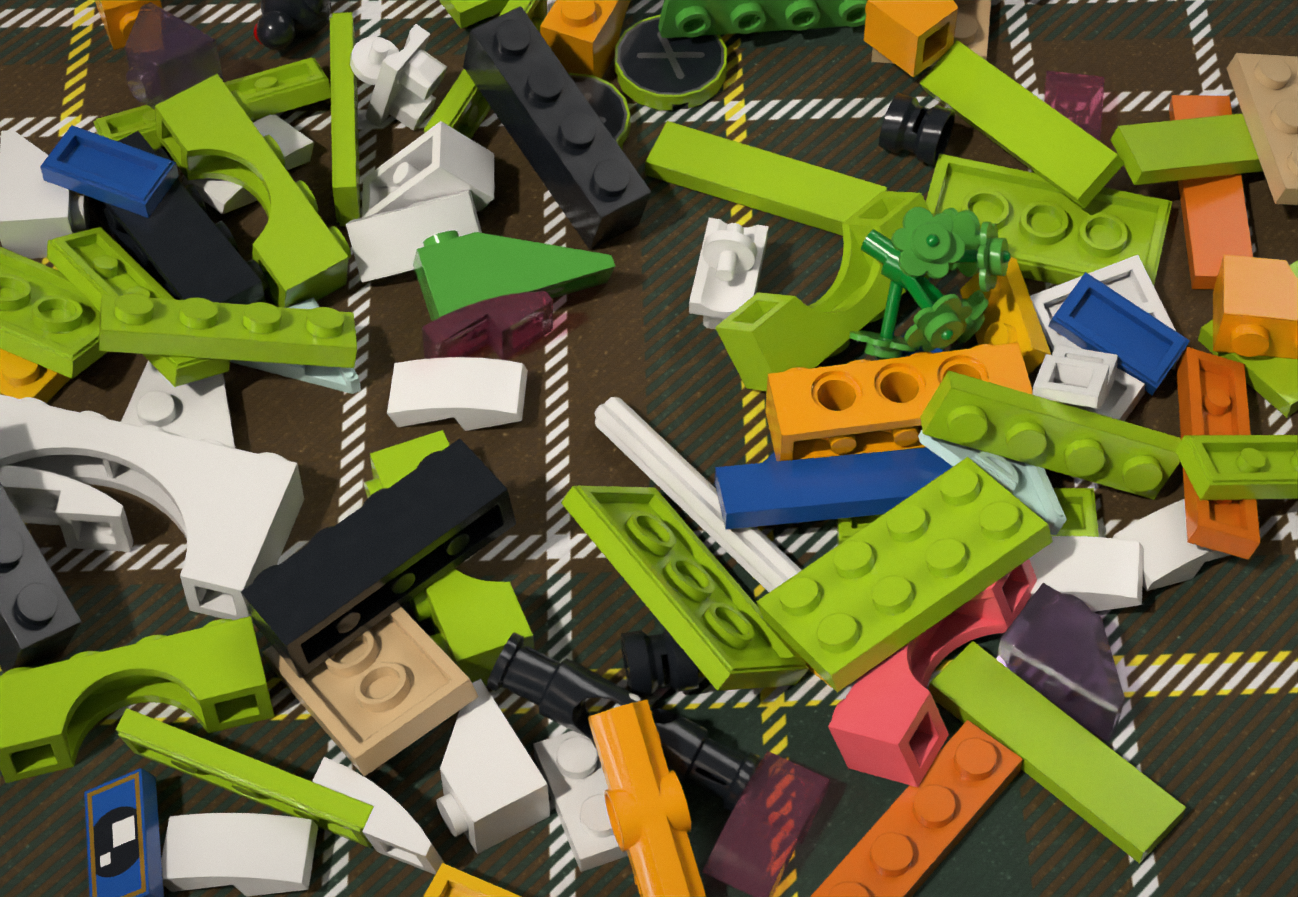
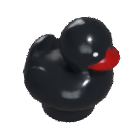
(290, 19)

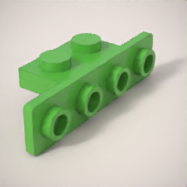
(720, 17)

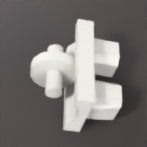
(400, 78)
(727, 269)

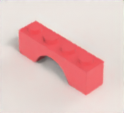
(889, 716)

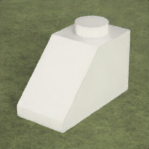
(429, 168)
(31, 207)
(489, 777)

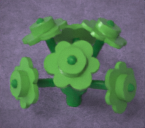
(934, 247)

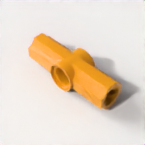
(645, 802)

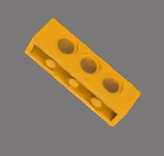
(866, 397)

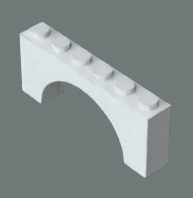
(223, 499)

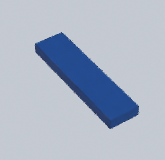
(822, 486)

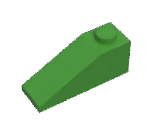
(485, 266)

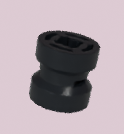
(916, 128)
(644, 664)

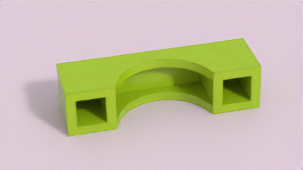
(215, 138)
(784, 333)
(467, 614)
(204, 671)

